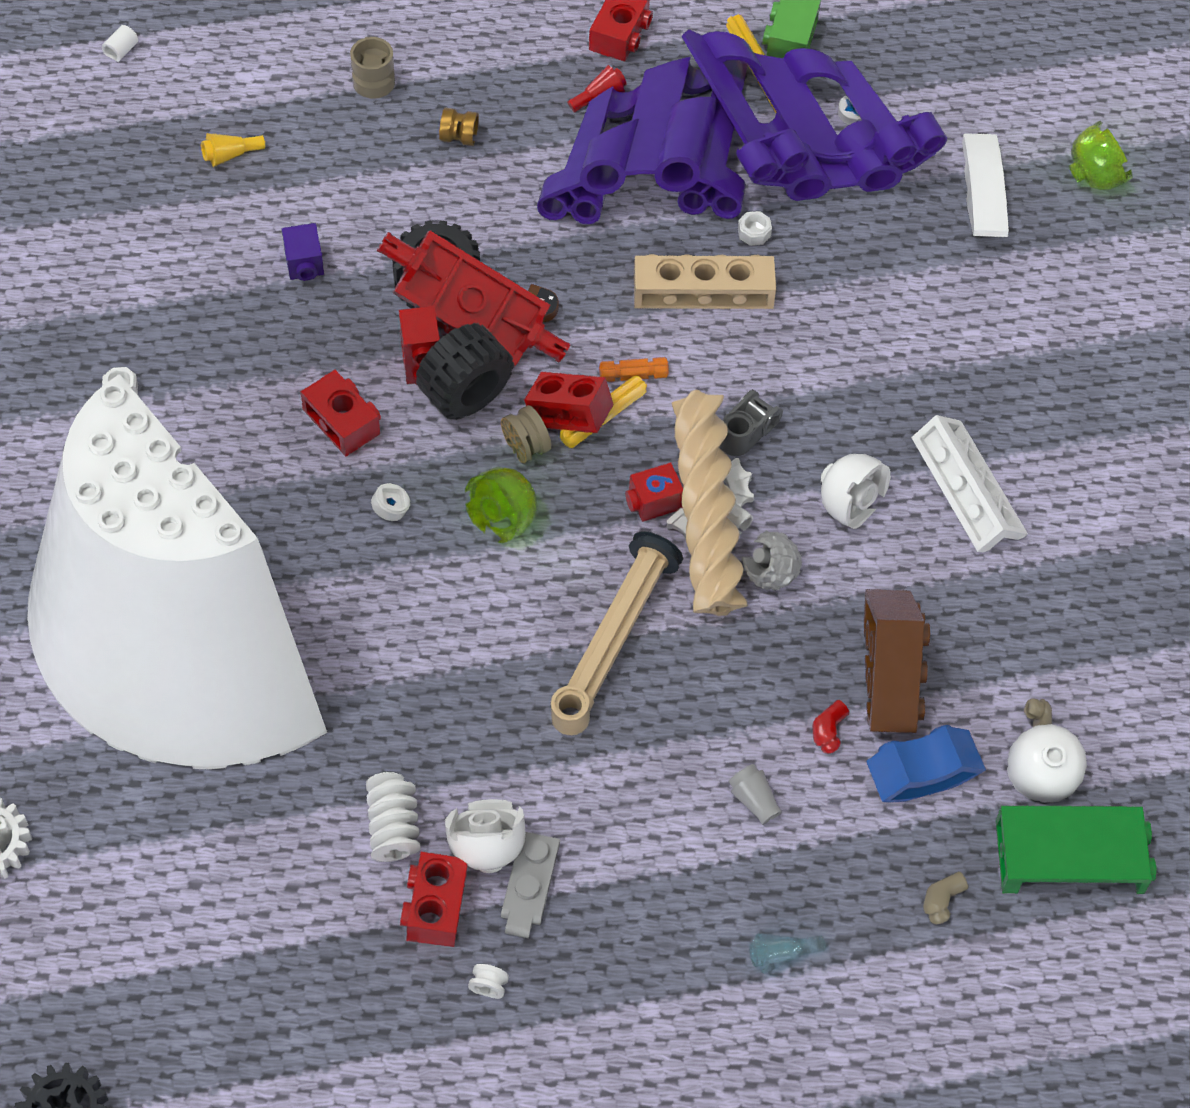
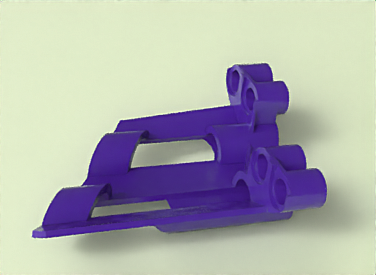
(667, 137)
(800, 144)

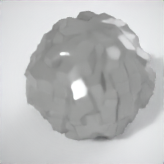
(774, 563)

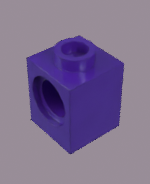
(303, 251)

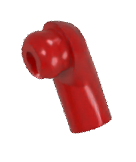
(825, 727)

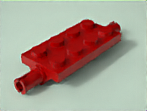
(471, 293)

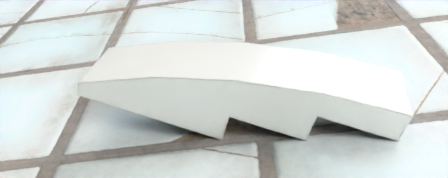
(985, 185)

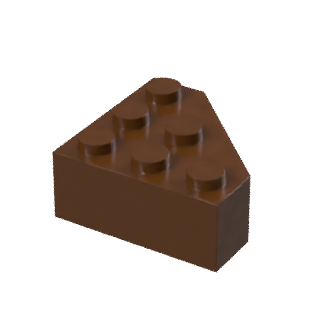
(895, 662)

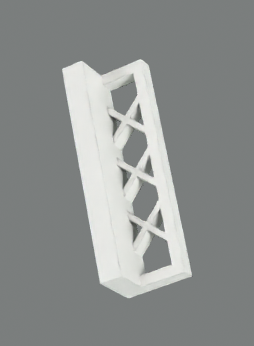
(967, 483)

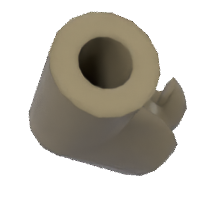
(1039, 711)
(939, 895)

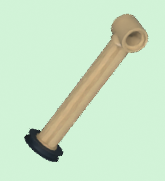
(652, 557)

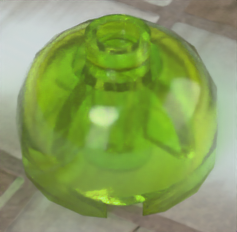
(1098, 159)
(500, 495)

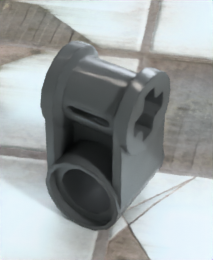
(749, 423)

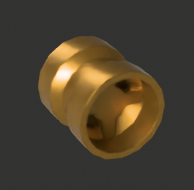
(458, 126)

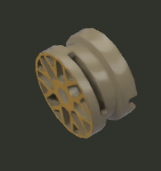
(526, 433)

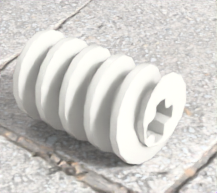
(392, 817)

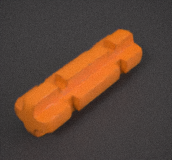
(634, 367)

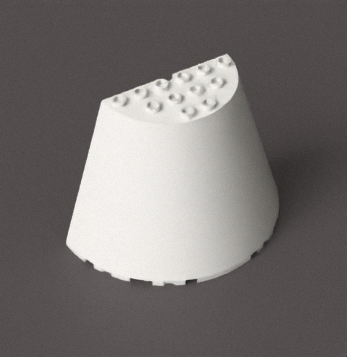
(161, 603)

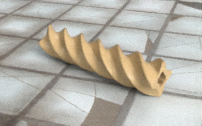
(707, 504)

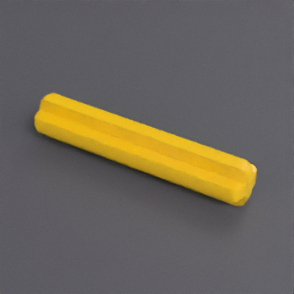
(621, 397)

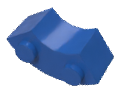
(925, 764)

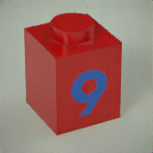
(654, 492)

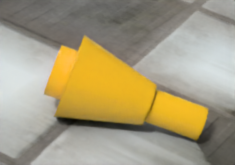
(222, 148)

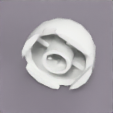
(852, 487)
(1046, 763)
(486, 834)

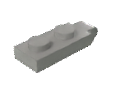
(529, 884)

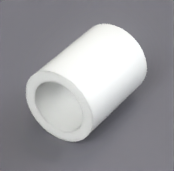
(120, 43)

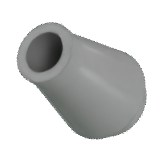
(754, 792)

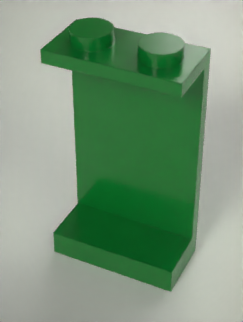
(1074, 845)

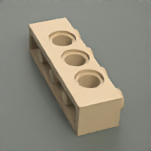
(704, 282)

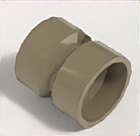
(372, 67)

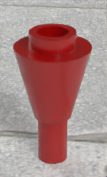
(606, 79)

